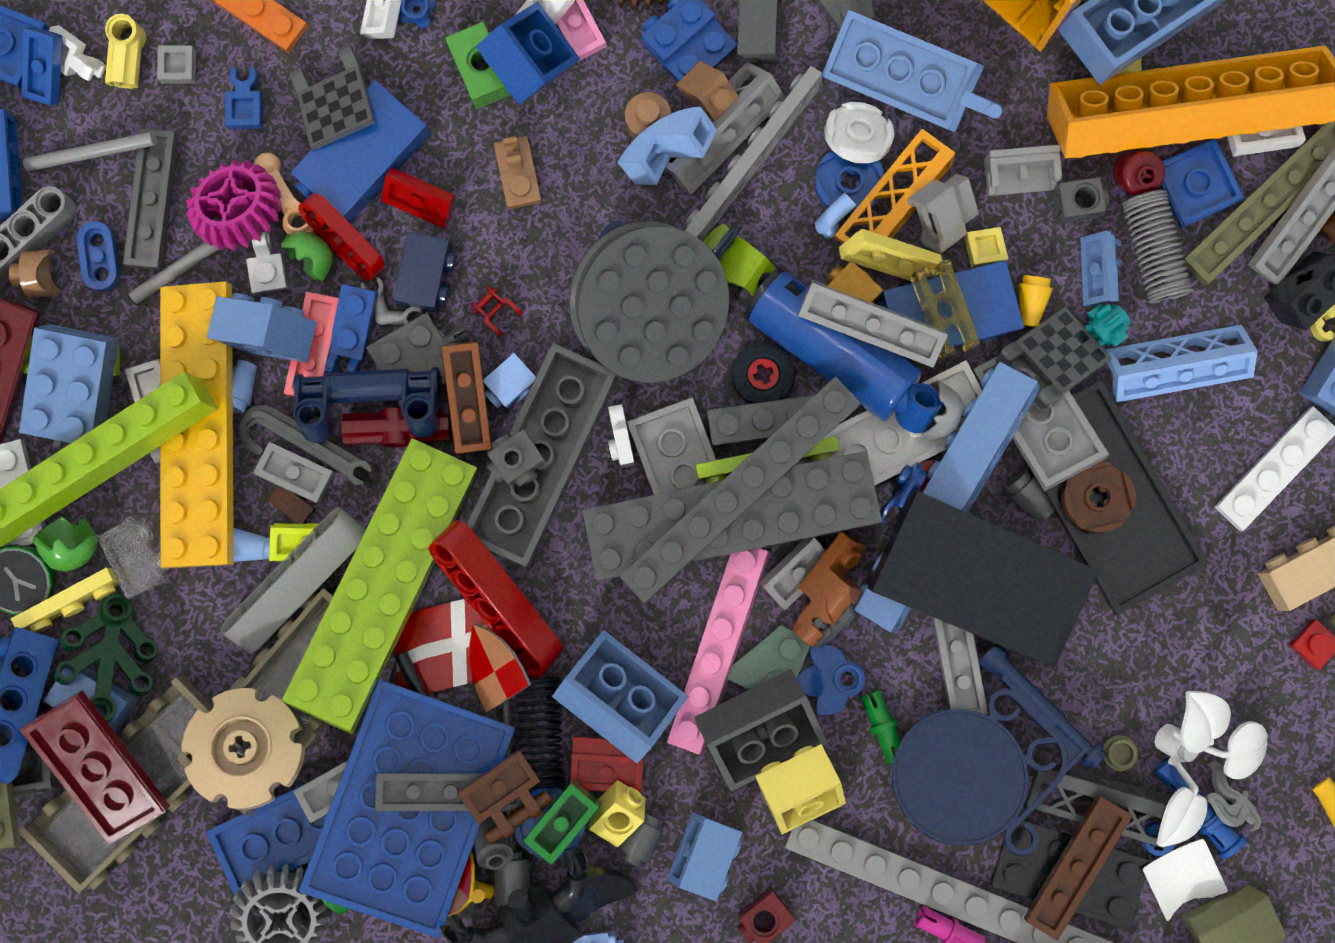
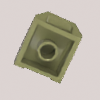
(1235, 918)

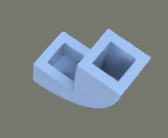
(675, 135)

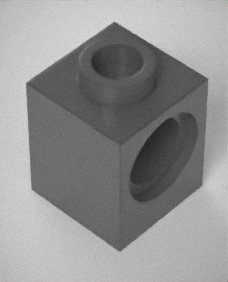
(1069, 211)

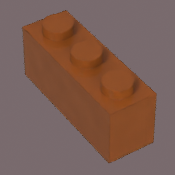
(466, 396)

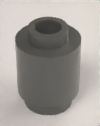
(643, 841)
(494, 855)

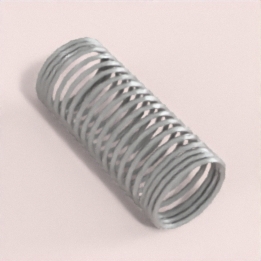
(1156, 202)

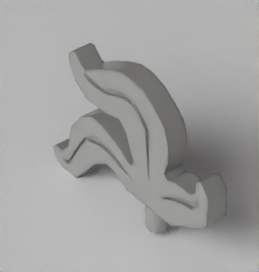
(1241, 807)

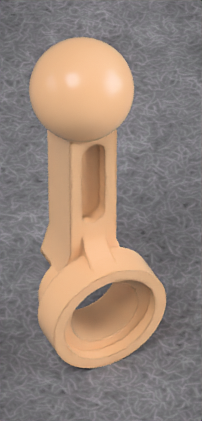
(273, 166)

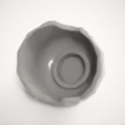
(948, 415)

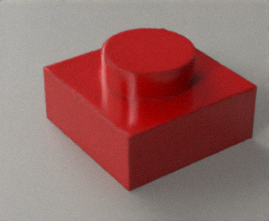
(1314, 644)

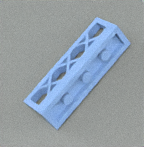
(1185, 367)

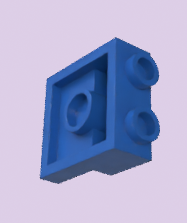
(686, 37)

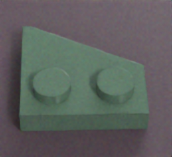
(770, 658)

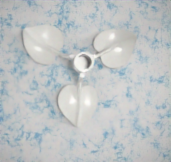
(1204, 721)

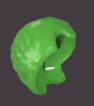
(66, 544)

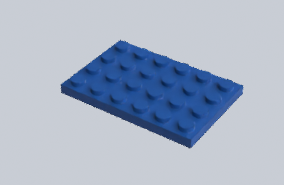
(402, 861)

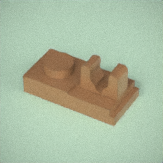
(517, 172)

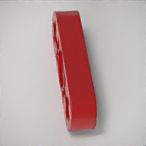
(341, 236)

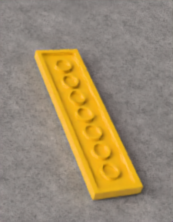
(198, 461)

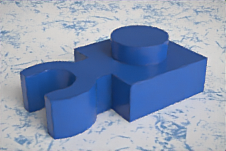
(244, 105)

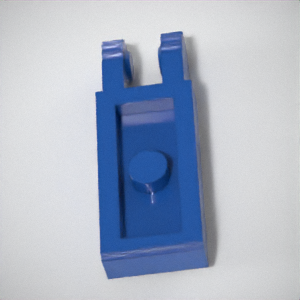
(351, 327)

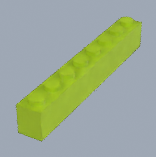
(102, 453)

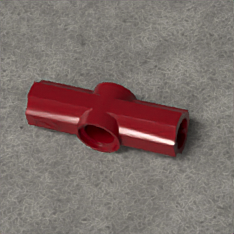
(389, 428)

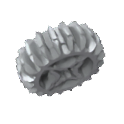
(277, 894)

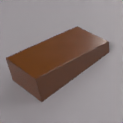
(291, 505)

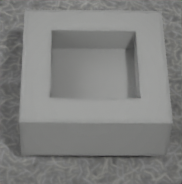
(176, 64)

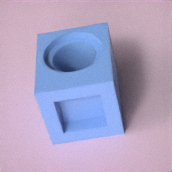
(509, 383)

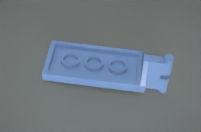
(906, 72)

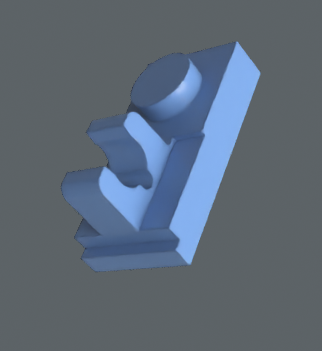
(1099, 269)

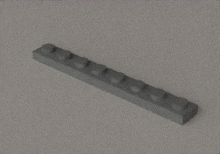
(740, 490)

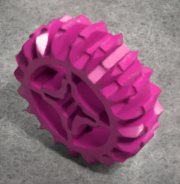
(227, 197)

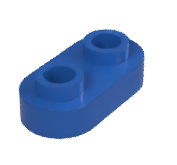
(95, 259)

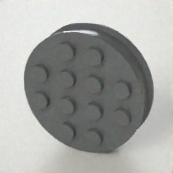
(649, 301)

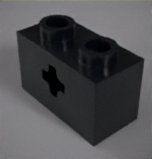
(1305, 292)

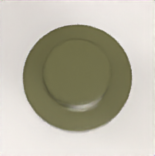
(1121, 753)

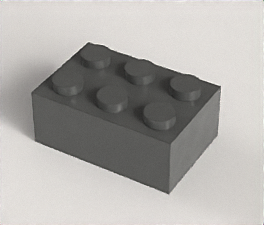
(759, 728)

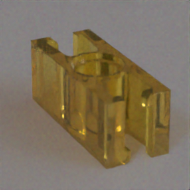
(951, 295)

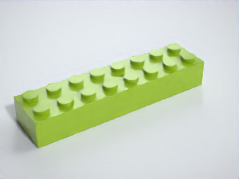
(379, 587)

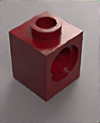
(769, 902)

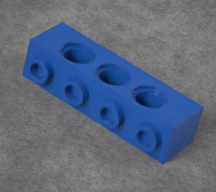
(35, 655)

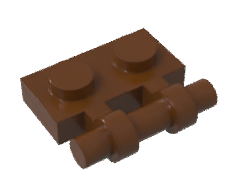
(498, 788)

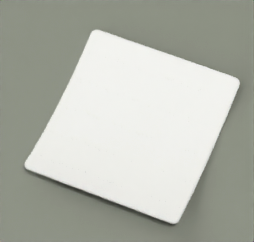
(1184, 875)

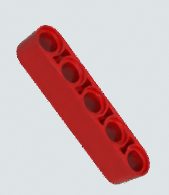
(495, 597)

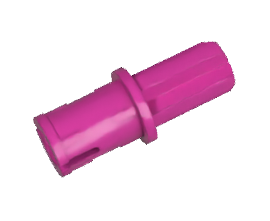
(944, 928)

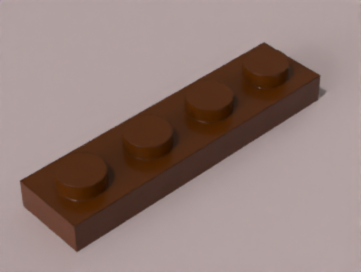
(1077, 867)

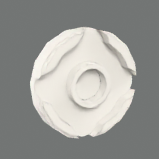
(859, 132)

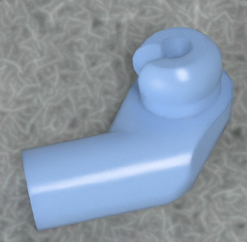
(827, 221)

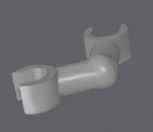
(386, 317)

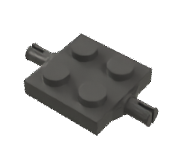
(414, 347)

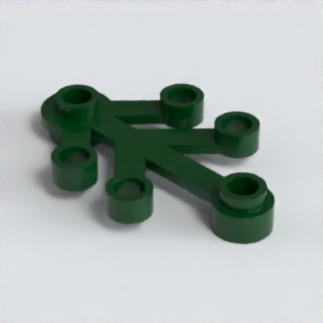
(108, 652)

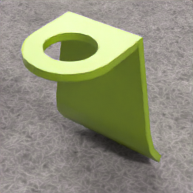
(741, 261)

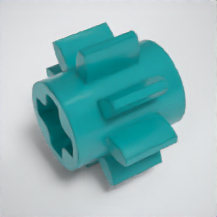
(1108, 324)

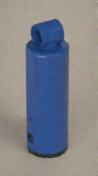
(876, 377)

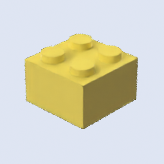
(800, 788)

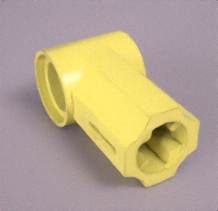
(123, 55)

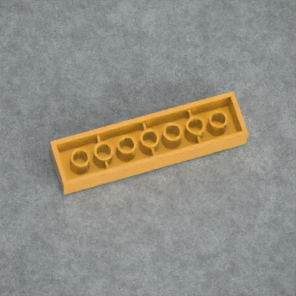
(1193, 102)

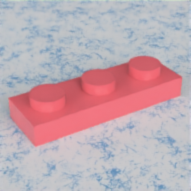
(321, 310)

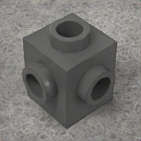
(507, 447)

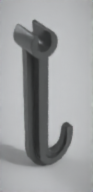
(287, 428)

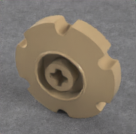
(217, 735)

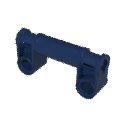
(317, 395)

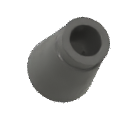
(1029, 495)

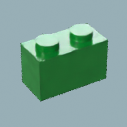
(562, 822)

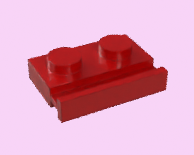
(599, 764)

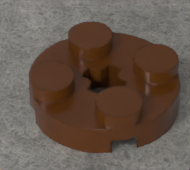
(1114, 509)

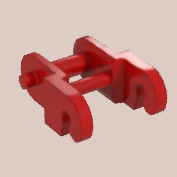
(481, 304)

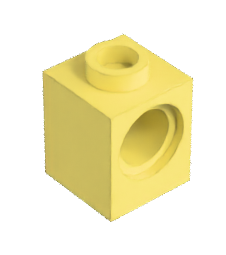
(619, 813)

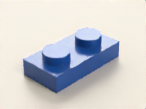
(41, 65)

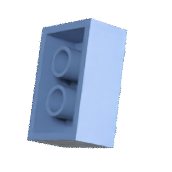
(67, 382)
(620, 696)

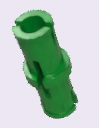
(882, 723)

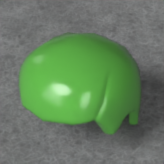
(313, 250)

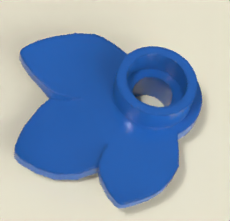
(908, 479)
(824, 680)

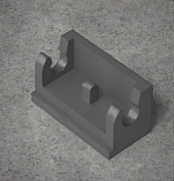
(759, 31)

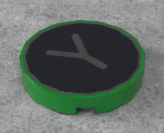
(23, 579)

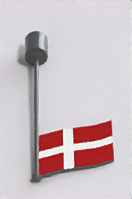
(439, 649)

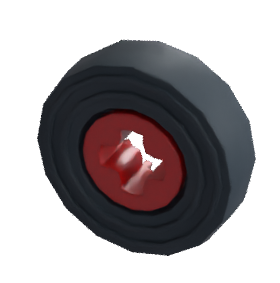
(769, 358)

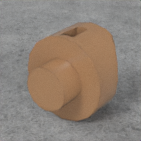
(644, 111)
(34, 274)

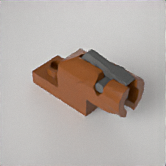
(831, 592)

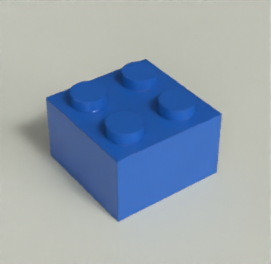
(527, 52)

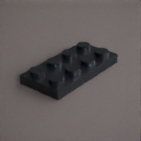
(1111, 895)

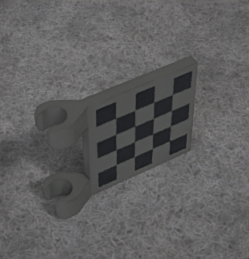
(335, 104)
(1060, 353)

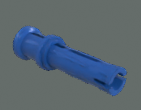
(1220, 834)

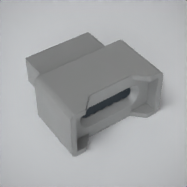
(944, 211)

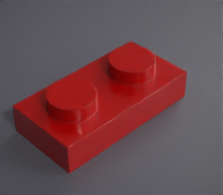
(417, 197)

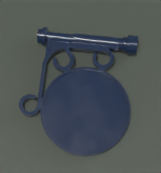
(967, 776)

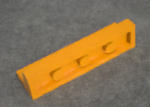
(901, 210)

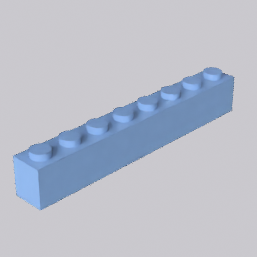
(966, 465)

